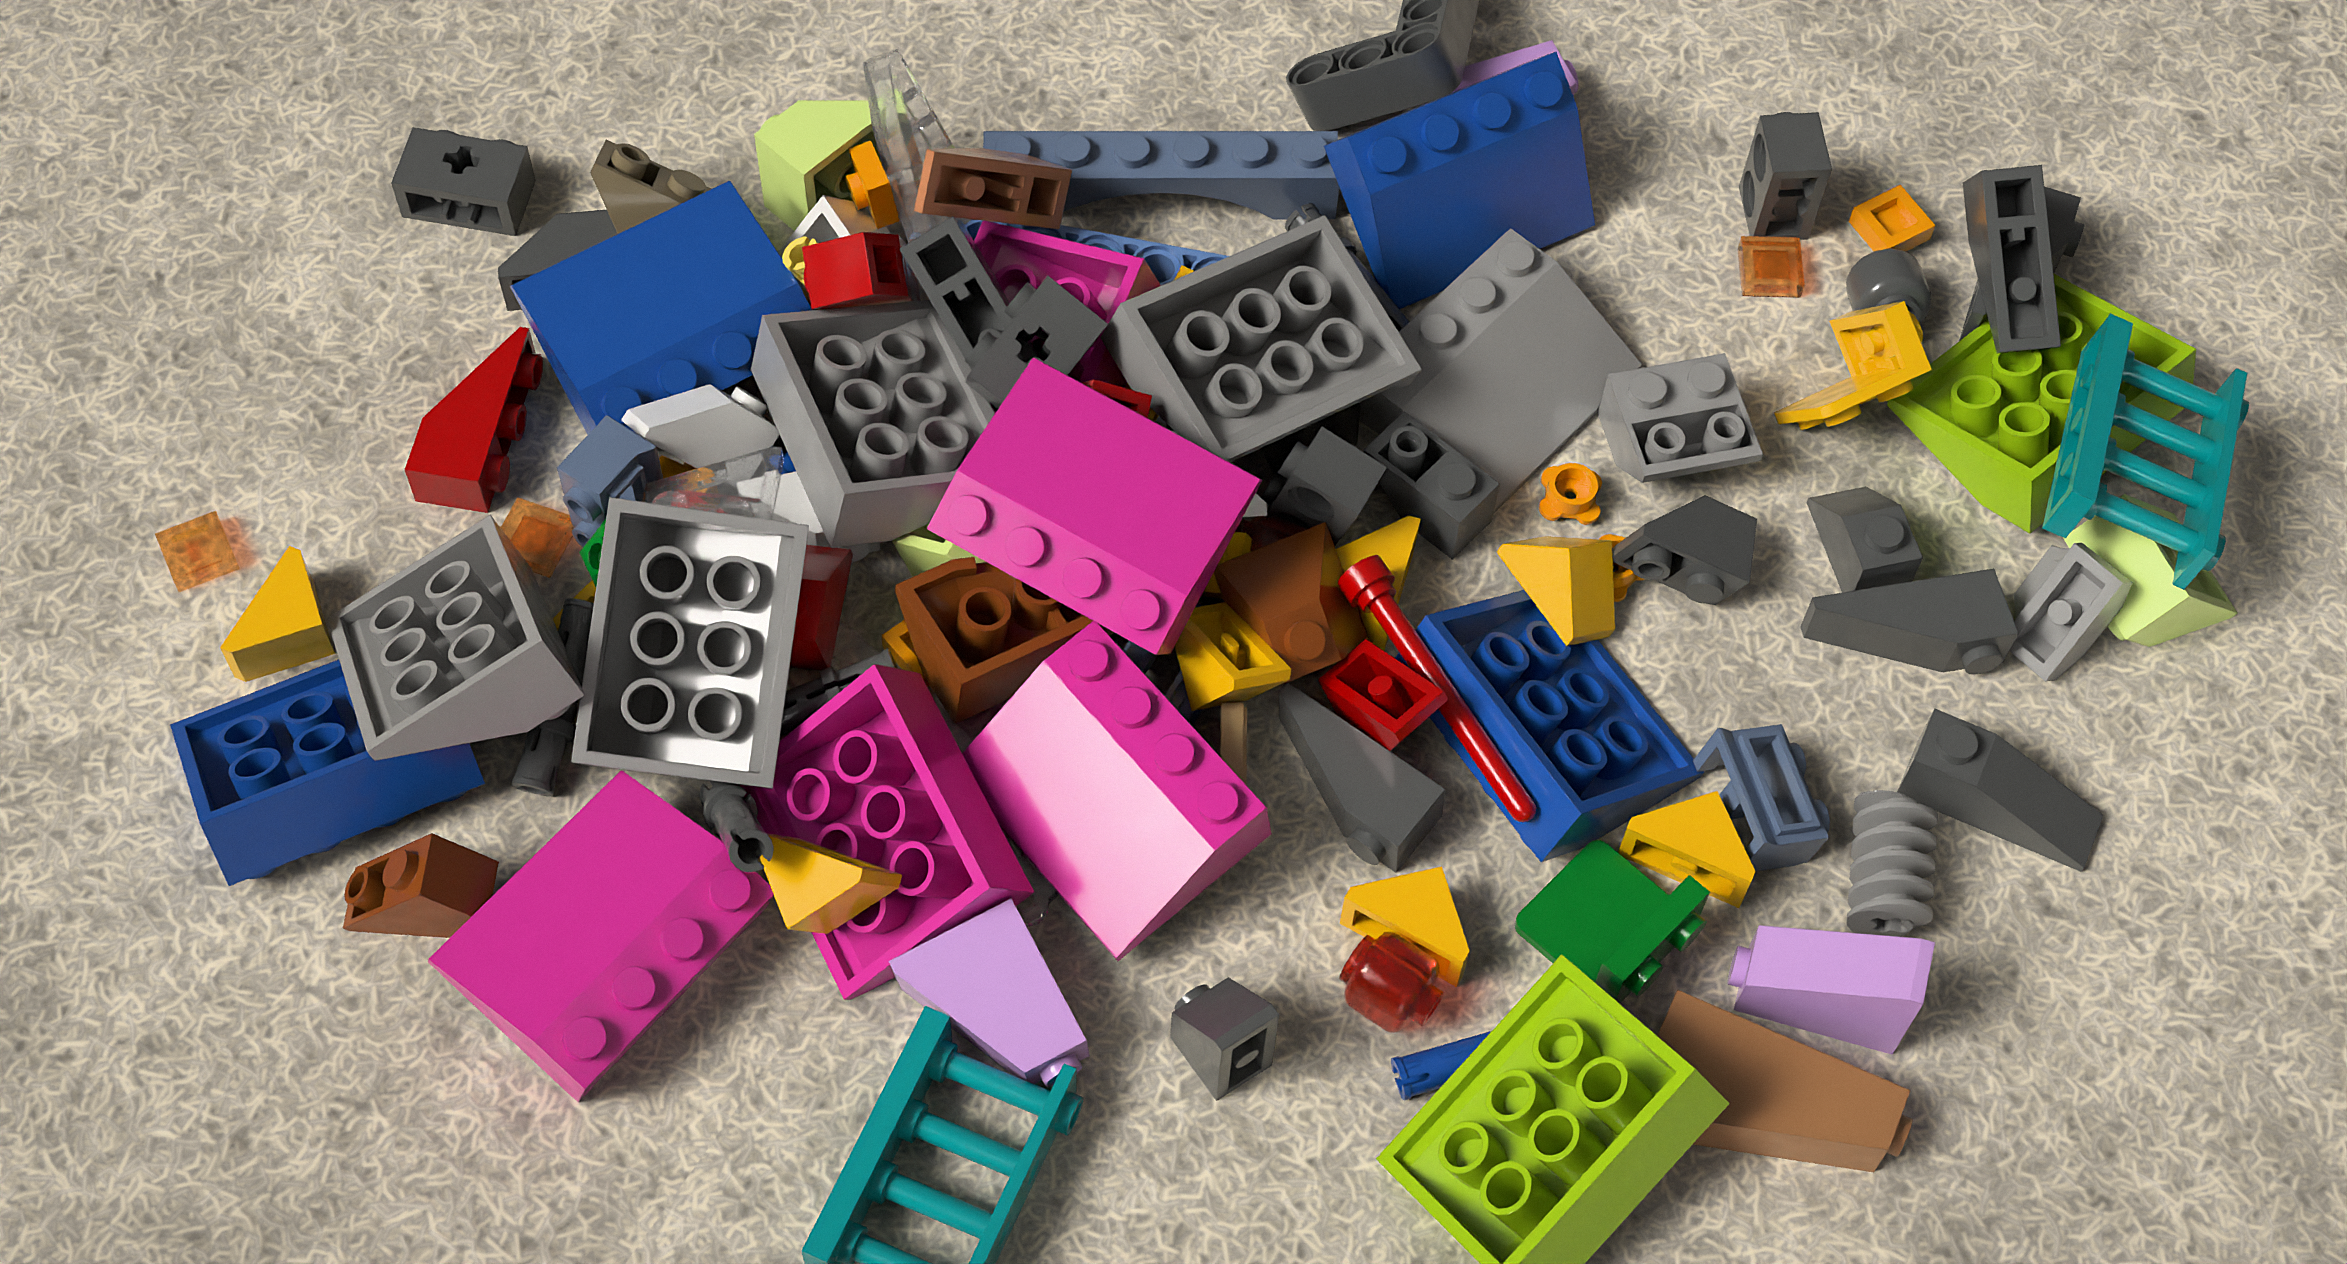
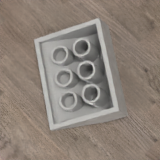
(1260, 342)
(1505, 363)
(869, 413)
(690, 643)
(453, 649)

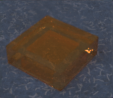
(1771, 266)
(538, 534)
(197, 551)

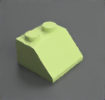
(808, 154)
(2153, 607)

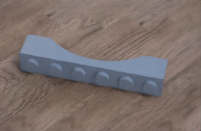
(1249, 168)

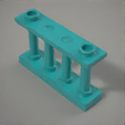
(2090, 450)
(903, 1116)

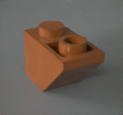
(419, 889)

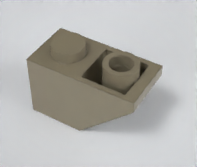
(639, 187)

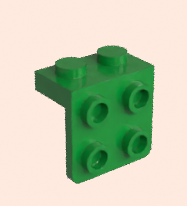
(1612, 920)

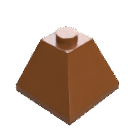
(1294, 599)

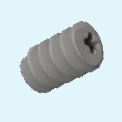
(1891, 864)

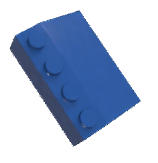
(1461, 173)
(660, 306)
(1560, 720)
(294, 778)

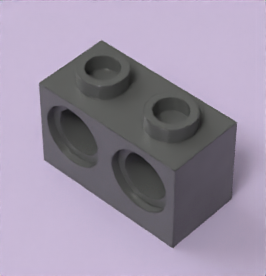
(1785, 175)
(1323, 484)

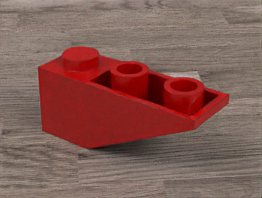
(858, 271)
(467, 436)

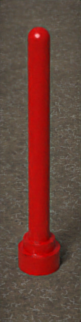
(1371, 587)

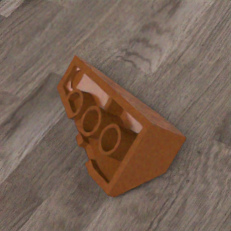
(981, 632)

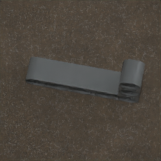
(1389, 70)

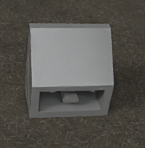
(1677, 419)

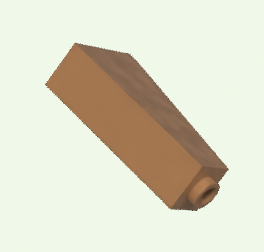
(1784, 1093)

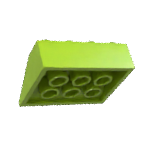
(2005, 414)
(1552, 1127)

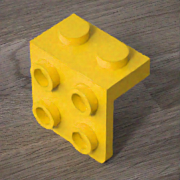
(1882, 355)

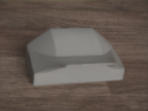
(2065, 608)

